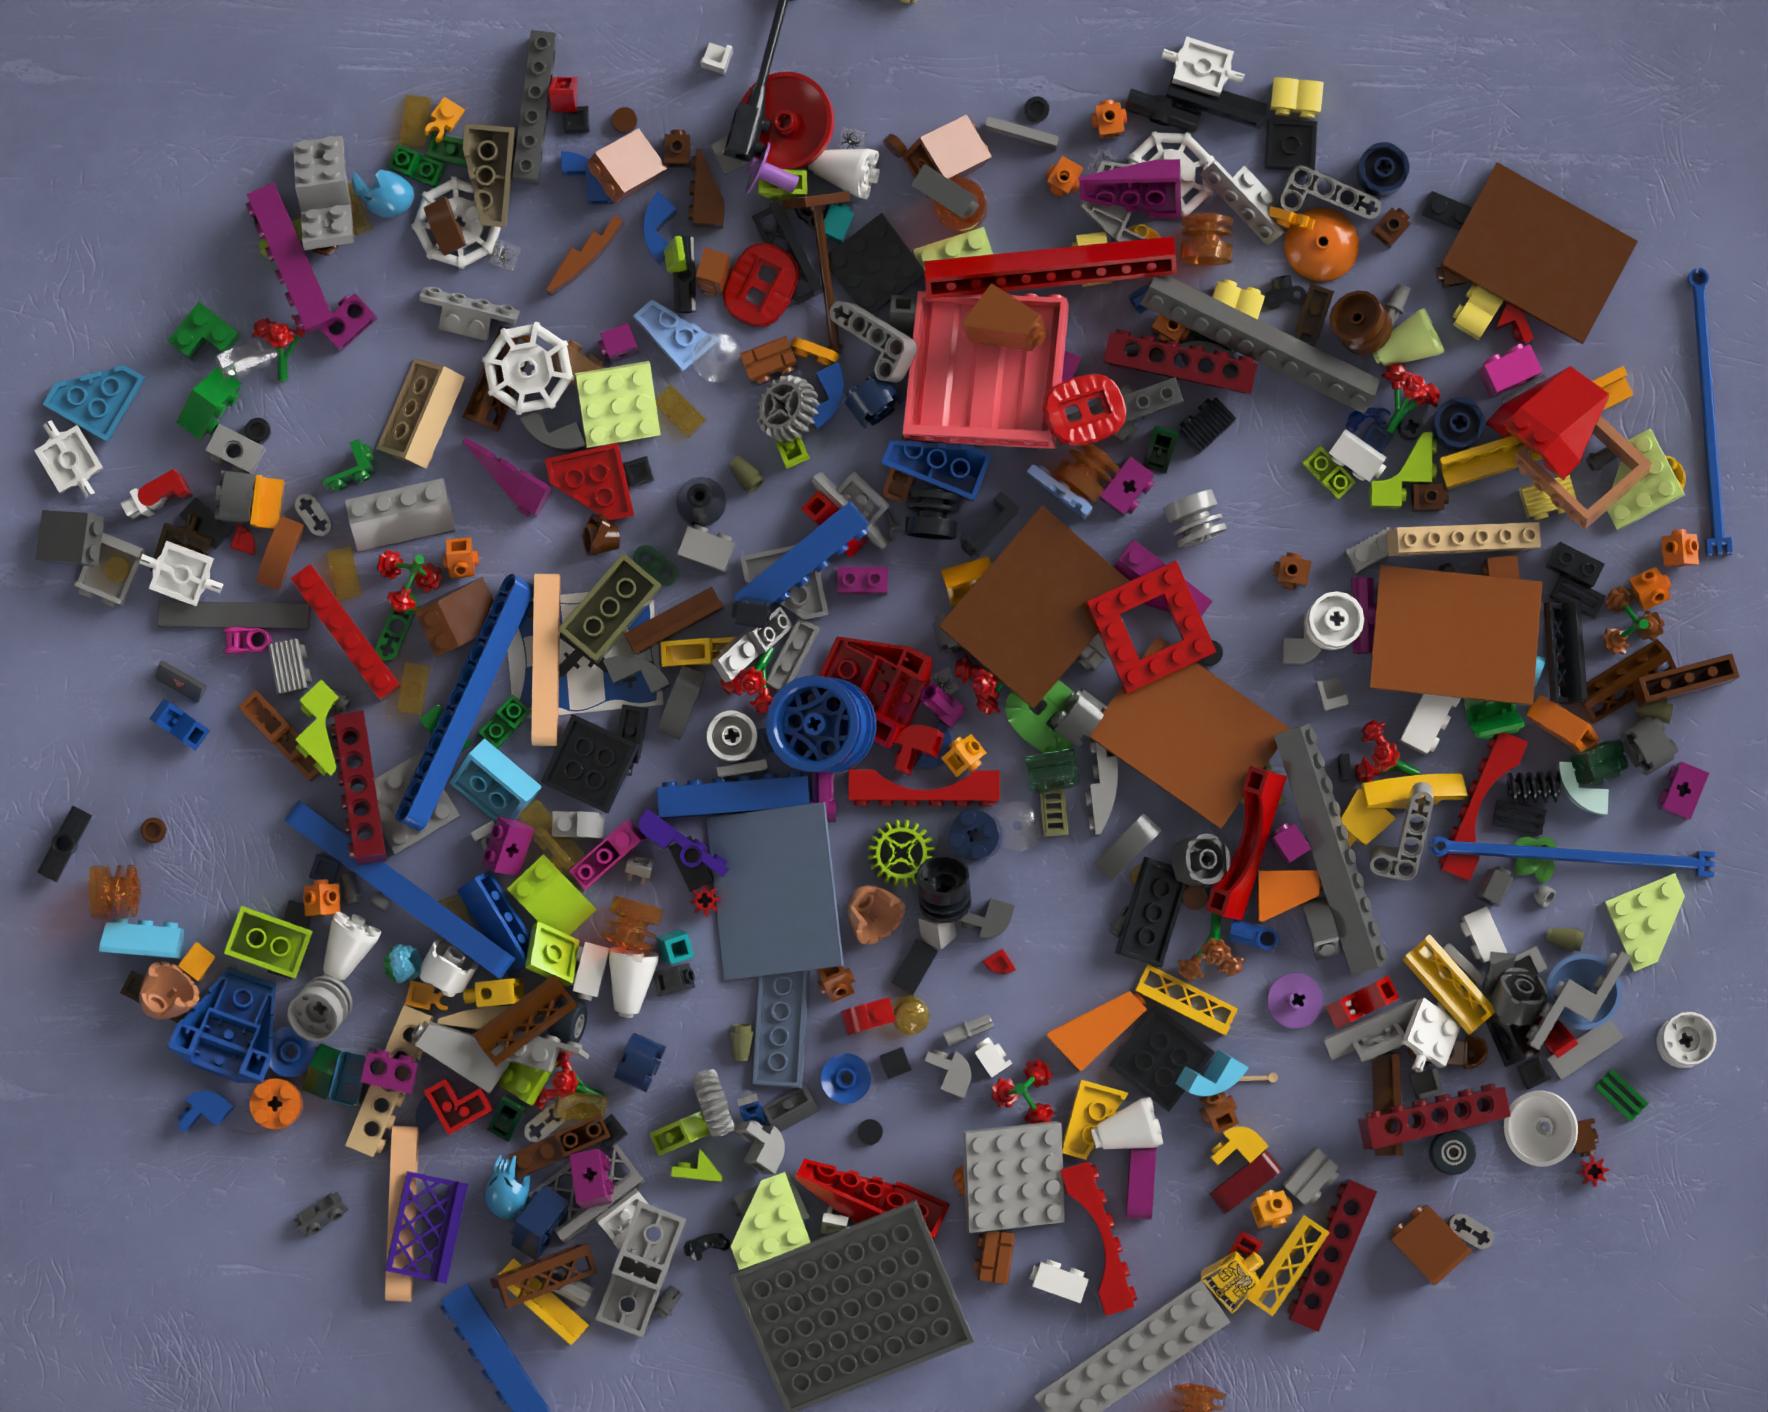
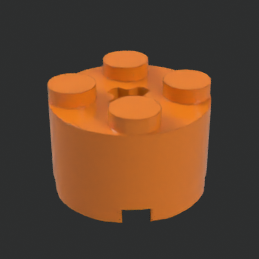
(261, 1106)

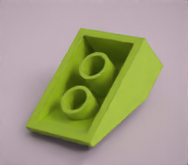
(551, 897)
(268, 941)

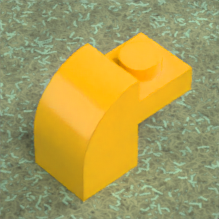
(1242, 1139)

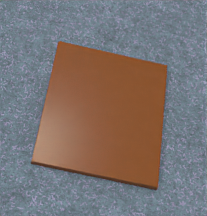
(1456, 635)
(1190, 737)

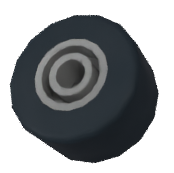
(571, 1025)
(1443, 1152)

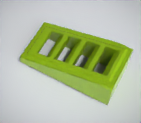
(675, 255)

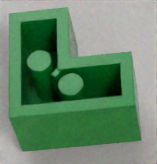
(203, 326)
(208, 403)

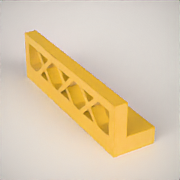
(1481, 462)
(1447, 986)
(1181, 1008)
(1283, 1259)
(550, 1308)

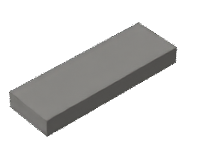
(1021, 133)
(792, 654)
(1589, 1046)

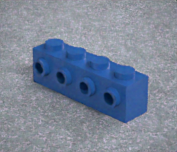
(503, 926)

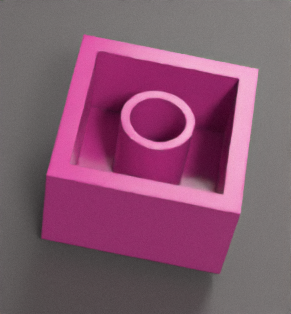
(1510, 371)

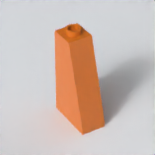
(1095, 1030)

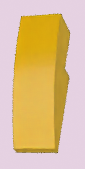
(692, 651)

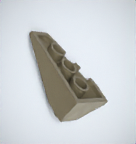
(490, 166)

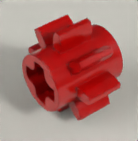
(700, 896)
(1598, 1176)

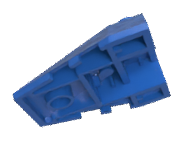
(230, 1029)

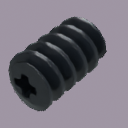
(1533, 786)

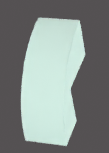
(1588, 799)

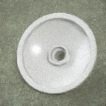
(1527, 1134)

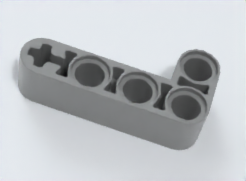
(1332, 196)
(871, 334)
(1409, 831)

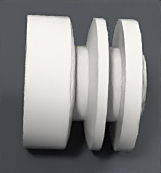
(1691, 1026)

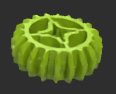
(886, 836)

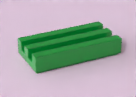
(1637, 1110)

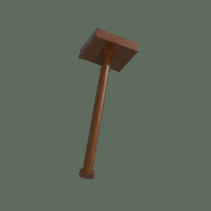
(817, 204)

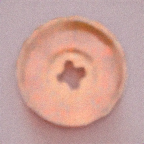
(955, 222)
(1207, 233)
(1086, 471)
(117, 891)
(632, 923)
(1198, 1398)

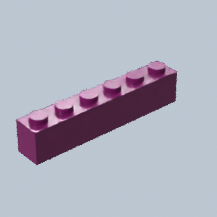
(290, 258)

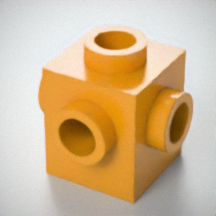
(964, 755)
(1271, 1209)

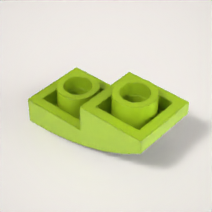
(1328, 472)

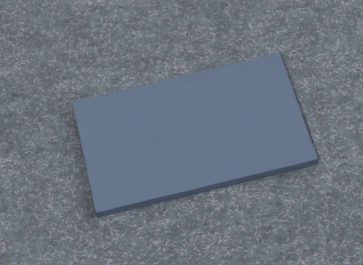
(778, 891)

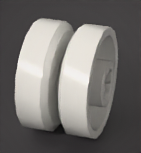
(1346, 612)

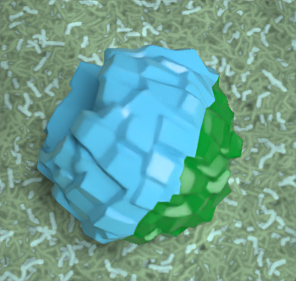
(403, 963)

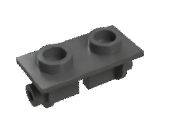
(331, 1210)

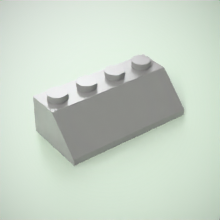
(400, 515)

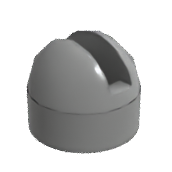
(1545, 895)
(380, 902)

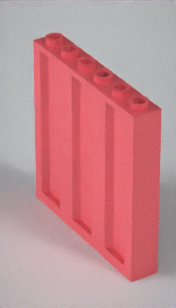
(979, 390)

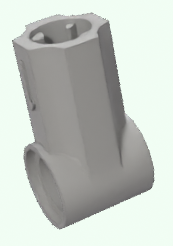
(577, 1291)

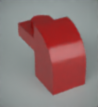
(916, 740)
(868, 1016)

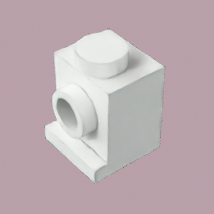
(991, 1057)

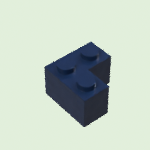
(538, 1220)

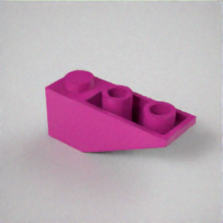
(607, 854)

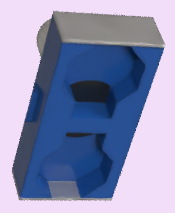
(750, 1108)

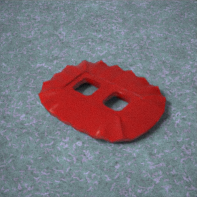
(745, 276)
(1090, 427)

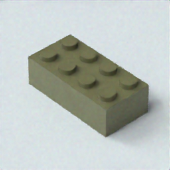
(610, 608)

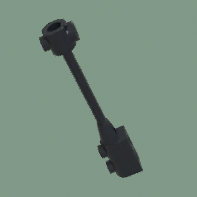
(749, 118)

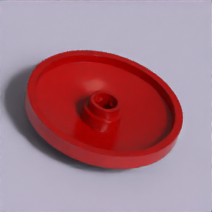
(798, 118)

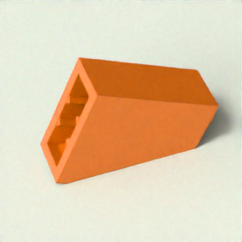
(1562, 724)
(1285, 890)

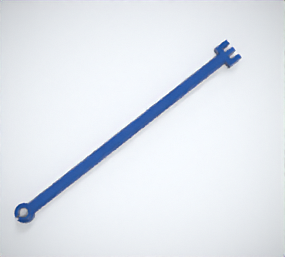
(1708, 414)
(1576, 855)

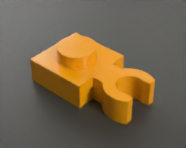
(445, 117)
(1286, 218)
(423, 995)

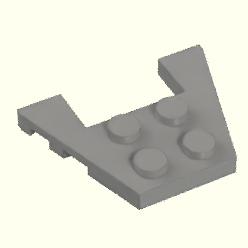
(1111, 218)

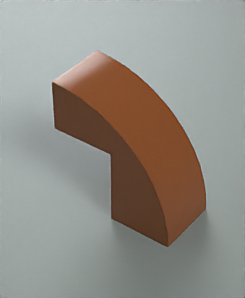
(279, 552)

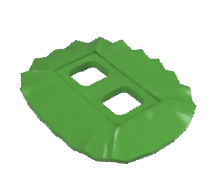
(1034, 727)

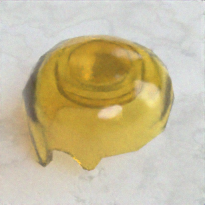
(910, 1015)

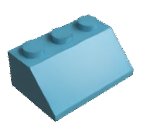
(494, 783)
(142, 939)

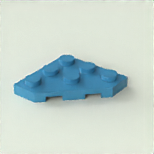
(96, 399)

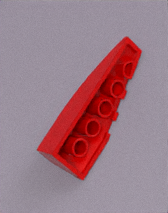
(866, 1197)

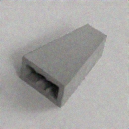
(460, 1053)

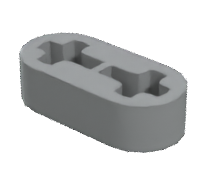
(318, 511)
(540, 1118)
(1474, 1226)

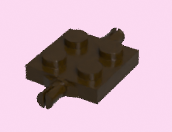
(184, 536)

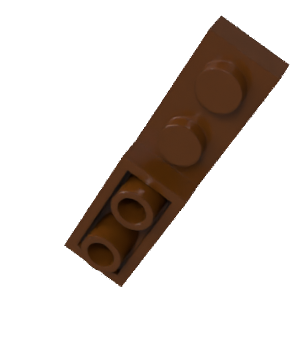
(560, 1145)

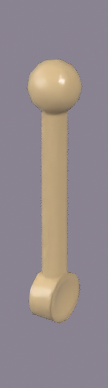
(1272, 1077)

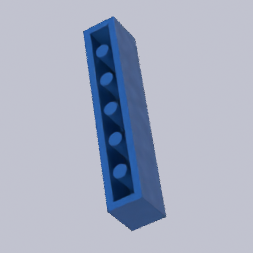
(808, 556)
(732, 797)
(492, 1351)

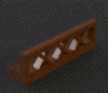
(482, 402)
(674, 621)
(1620, 676)
(521, 1017)
(1387, 1093)
(542, 1265)

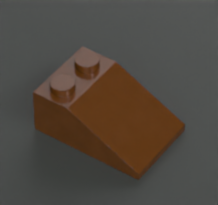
(455, 616)

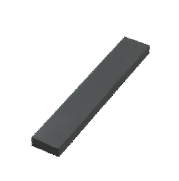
(234, 615)

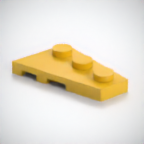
(1090, 1107)

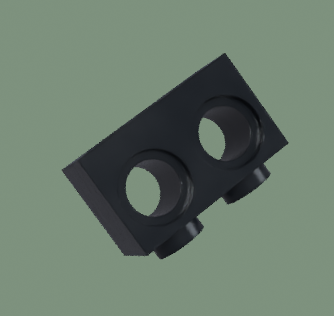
(1575, 564)

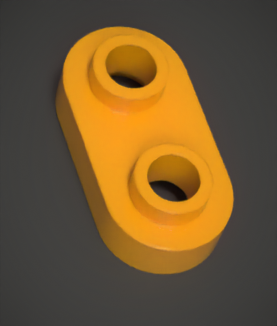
(804, 348)

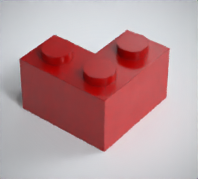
(457, 1112)

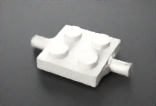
(1202, 67)
(69, 459)
(181, 573)
(1431, 1034)

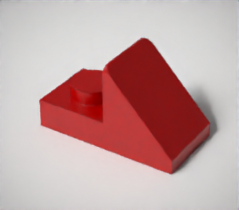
(1515, 316)
(1559, 1039)

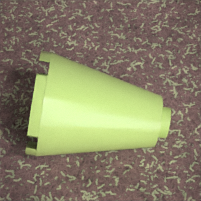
(1411, 341)

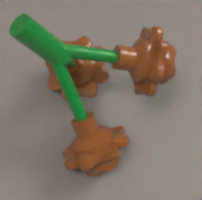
(1648, 625)
(1214, 952)

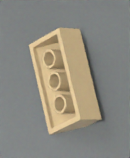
(420, 412)

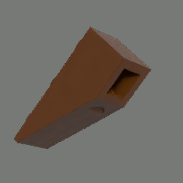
(708, 201)

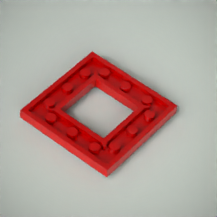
(1106, 612)

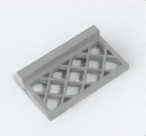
(586, 1217)

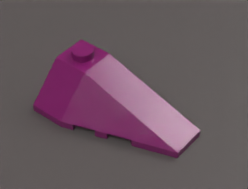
(1142, 187)
(520, 486)
(1139, 561)

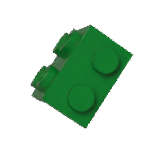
(360, 473)
(1491, 717)

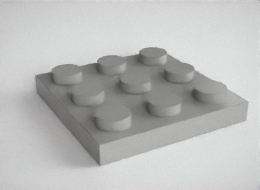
(390, 791)

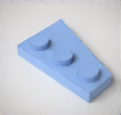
(670, 332)
(1060, 491)

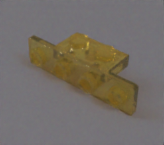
(564, 849)

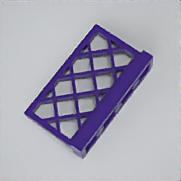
(447, 1233)

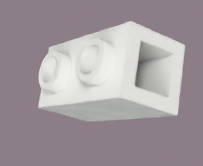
(1358, 456)
(1482, 933)
(591, 970)
(1058, 1281)

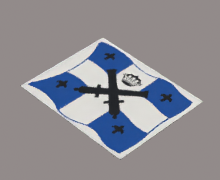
(582, 682)

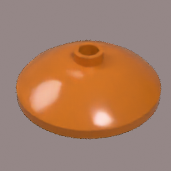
(1317, 261)

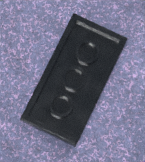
(1151, 913)

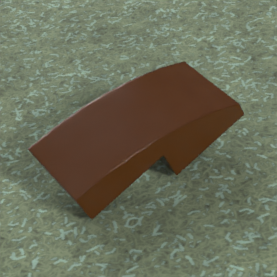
(444, 227)

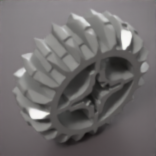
(787, 408)
(713, 1102)

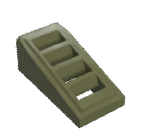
(1052, 832)

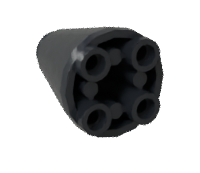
(704, 511)

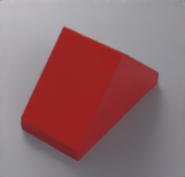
(563, 94)

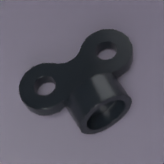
(1283, 291)

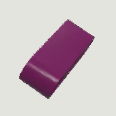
(1141, 1183)

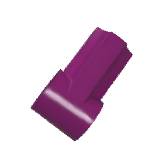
(945, 707)
(824, 792)

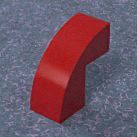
(820, 509)
(1362, 1002)

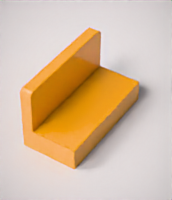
(1615, 385)
(266, 502)
(962, 577)

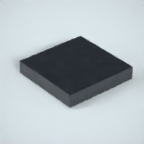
(1290, 144)

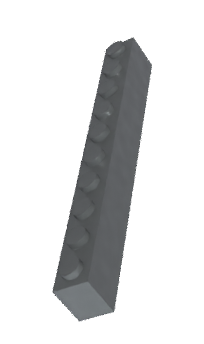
(1261, 342)
(1331, 849)

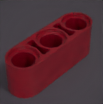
(1245, 1181)

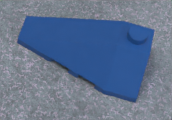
(942, 465)

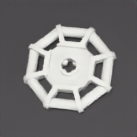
(1187, 166)
(471, 231)
(516, 359)

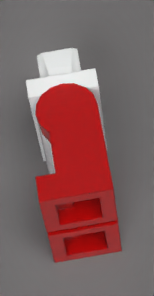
(156, 494)

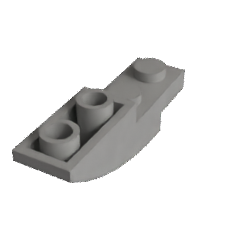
(750, 644)
(1101, 795)

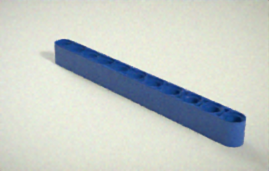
(464, 702)
(402, 892)

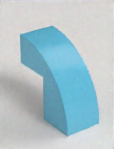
(1219, 1076)

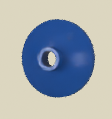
(284, 1064)
(832, 1082)

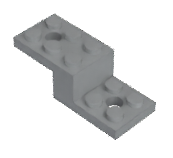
(323, 192)
(1577, 999)
(640, 1269)

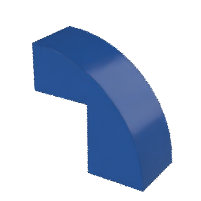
(576, 165)
(656, 216)
(833, 385)

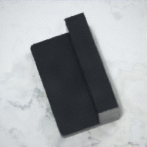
(1511, 1041)

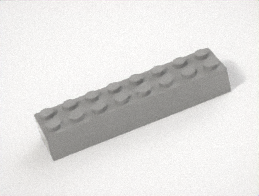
(1136, 1353)

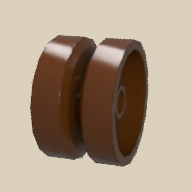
(1361, 322)

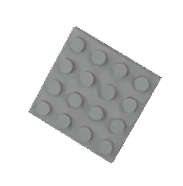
(1013, 1176)

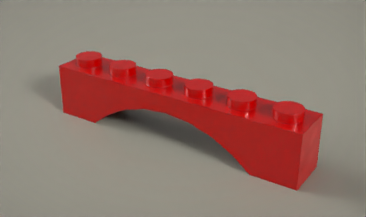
(345, 632)
(1503, 756)
(979, 786)
(1261, 798)
(1113, 1288)

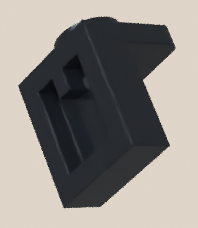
(674, 979)

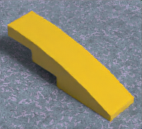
(1396, 791)

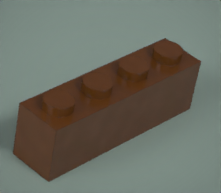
(1685, 680)

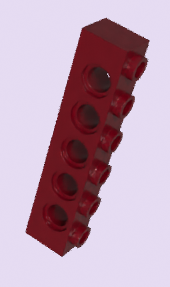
(1241, 383)
(355, 725)
(1494, 1108)
(1314, 1317)

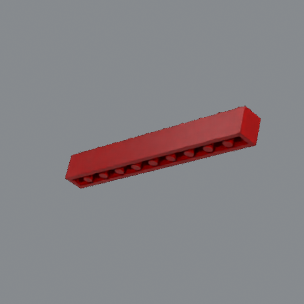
(1051, 267)

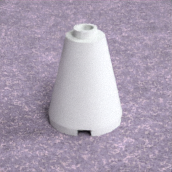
(630, 978)

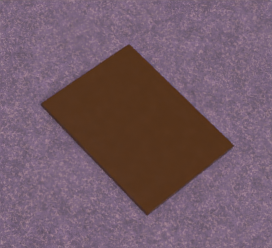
(1539, 253)
(1030, 608)

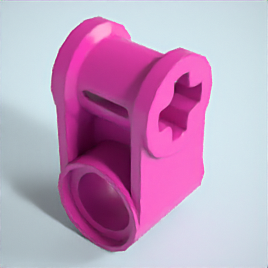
(241, 640)

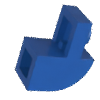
(179, 724)
(210, 1104)

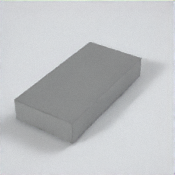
(742, 769)
(1470, 971)

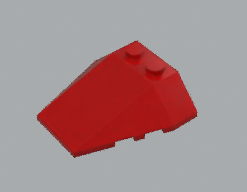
(1554, 418)
(887, 675)

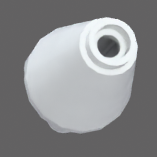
(848, 169)
(347, 944)
(1129, 1128)

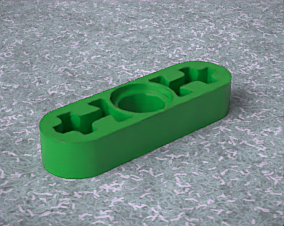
(395, 646)

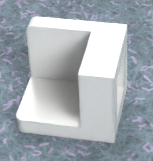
(717, 58)

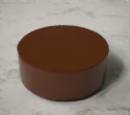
(624, 120)
(895, 145)
(153, 830)
(1195, 897)

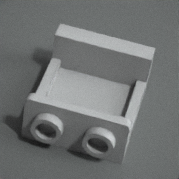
(94, 581)

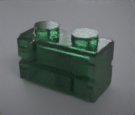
(1599, 762)
(1052, 770)

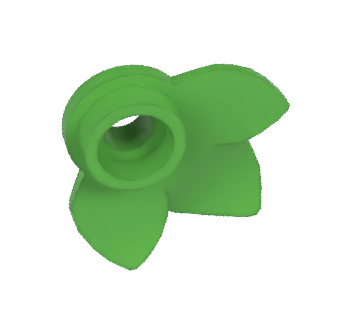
(1542, 868)

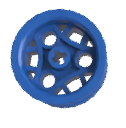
(821, 724)

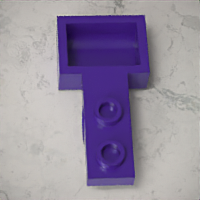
(663, 834)

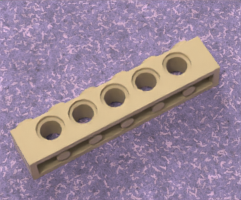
(1463, 539)
(358, 1137)

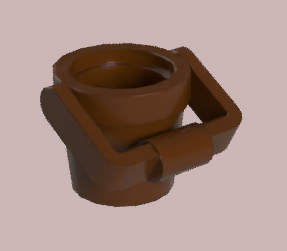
(600, 537)

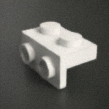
(618, 1217)

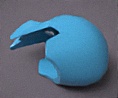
(389, 195)
(506, 1198)

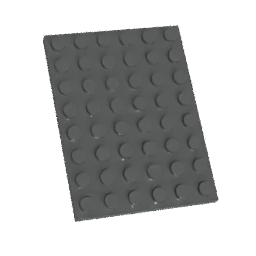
(852, 1307)

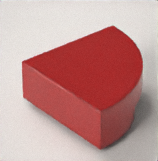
(243, 541)
(999, 963)

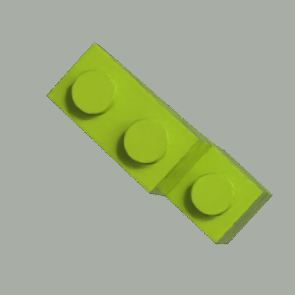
(1416, 470)
(315, 739)

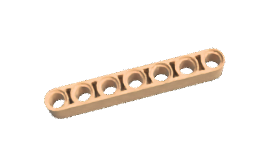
(546, 660)
(403, 1158)

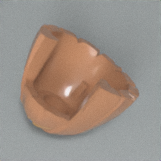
(874, 913)
(167, 991)

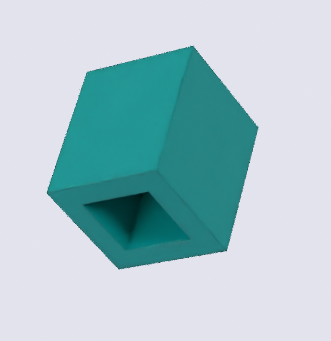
(838, 222)
(675, 946)

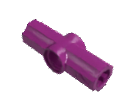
(1363, 591)

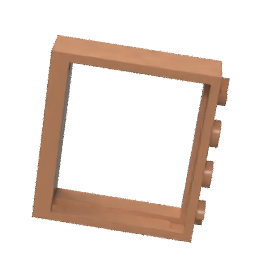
(1563, 499)

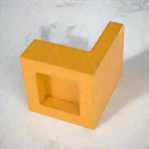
(197, 961)

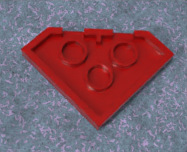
(594, 479)

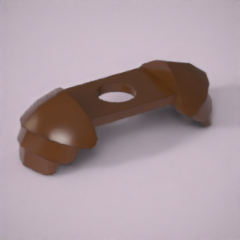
(1465, 1054)

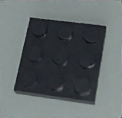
(874, 264)
(590, 763)
(1158, 1055)

